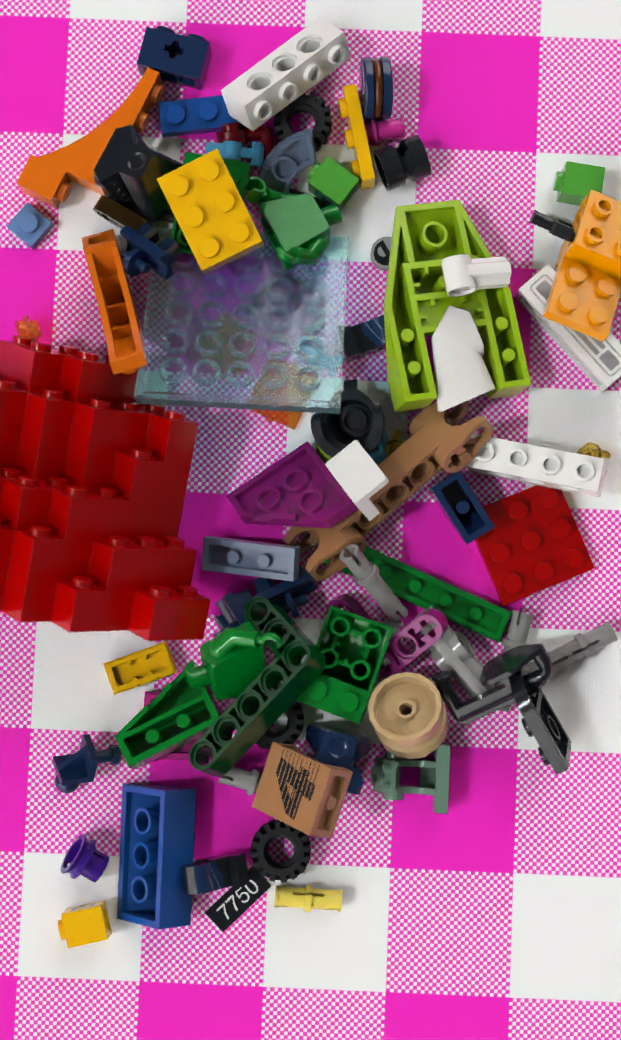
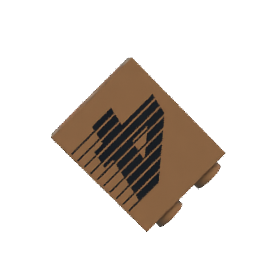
(301, 791)

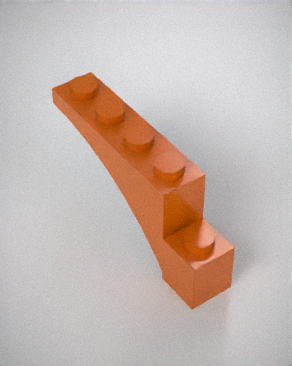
(50, 175)
(115, 302)

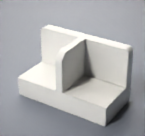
(358, 476)

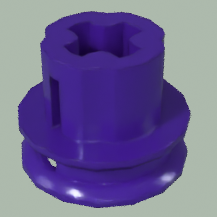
(84, 859)

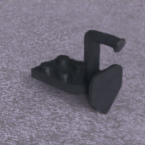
(518, 687)

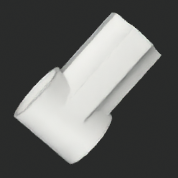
(467, 275)

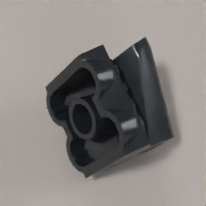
(131, 172)

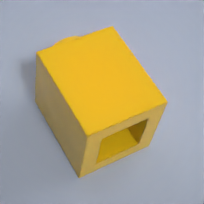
(85, 924)

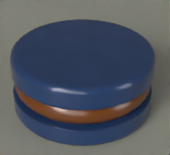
(376, 88)

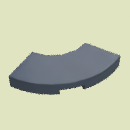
(287, 161)

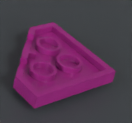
(293, 493)

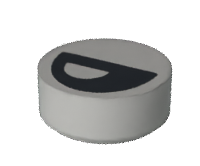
(381, 252)

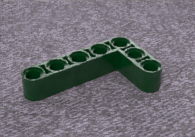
(261, 691)

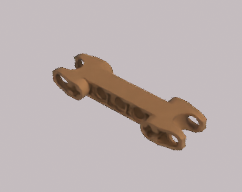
(433, 446)

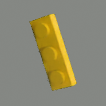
(356, 136)

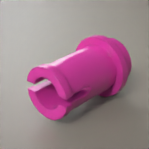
(385, 130)

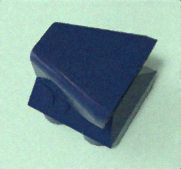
(339, 749)

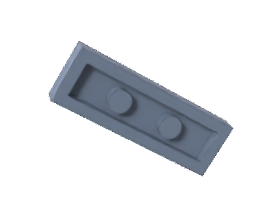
(251, 558)

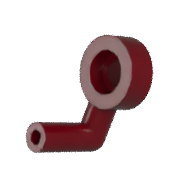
(234, 132)

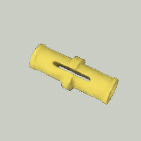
(308, 898)

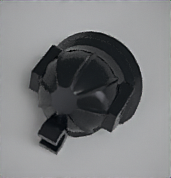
(357, 421)

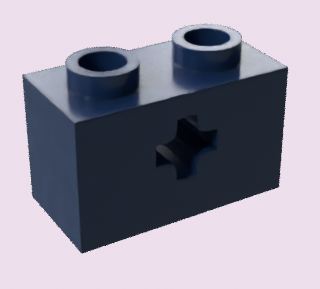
(186, 69)

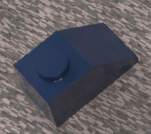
(461, 507)

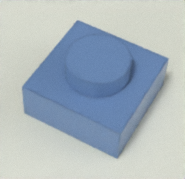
(30, 226)

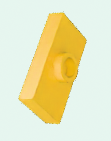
(140, 667)

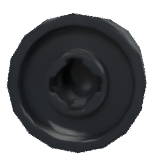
(403, 162)

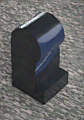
(364, 339)
(215, 873)

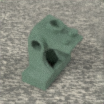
(433, 777)

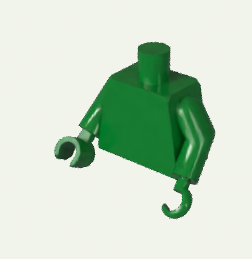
(293, 223)
(231, 661)

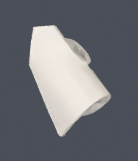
(458, 360)

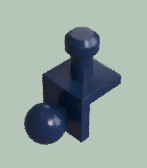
(82, 765)

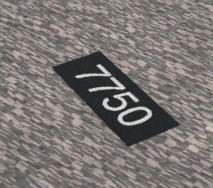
(237, 900)

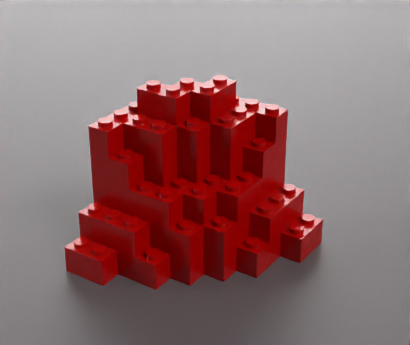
(92, 498)

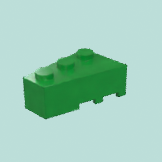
(168, 721)

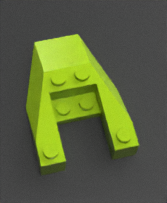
(418, 300)

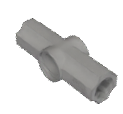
(458, 657)

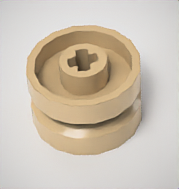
(408, 715)

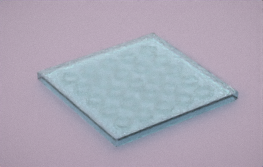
(247, 333)

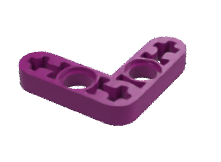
(396, 652)

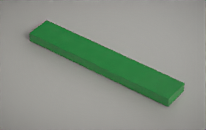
(429, 591)

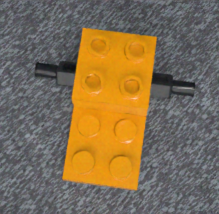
(587, 266)

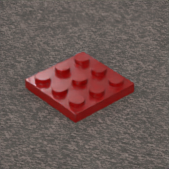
(531, 543)

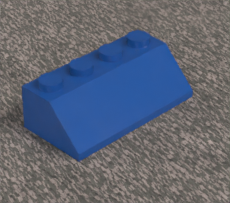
(153, 847)

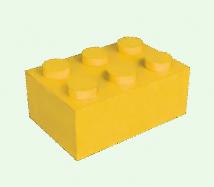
(210, 211)

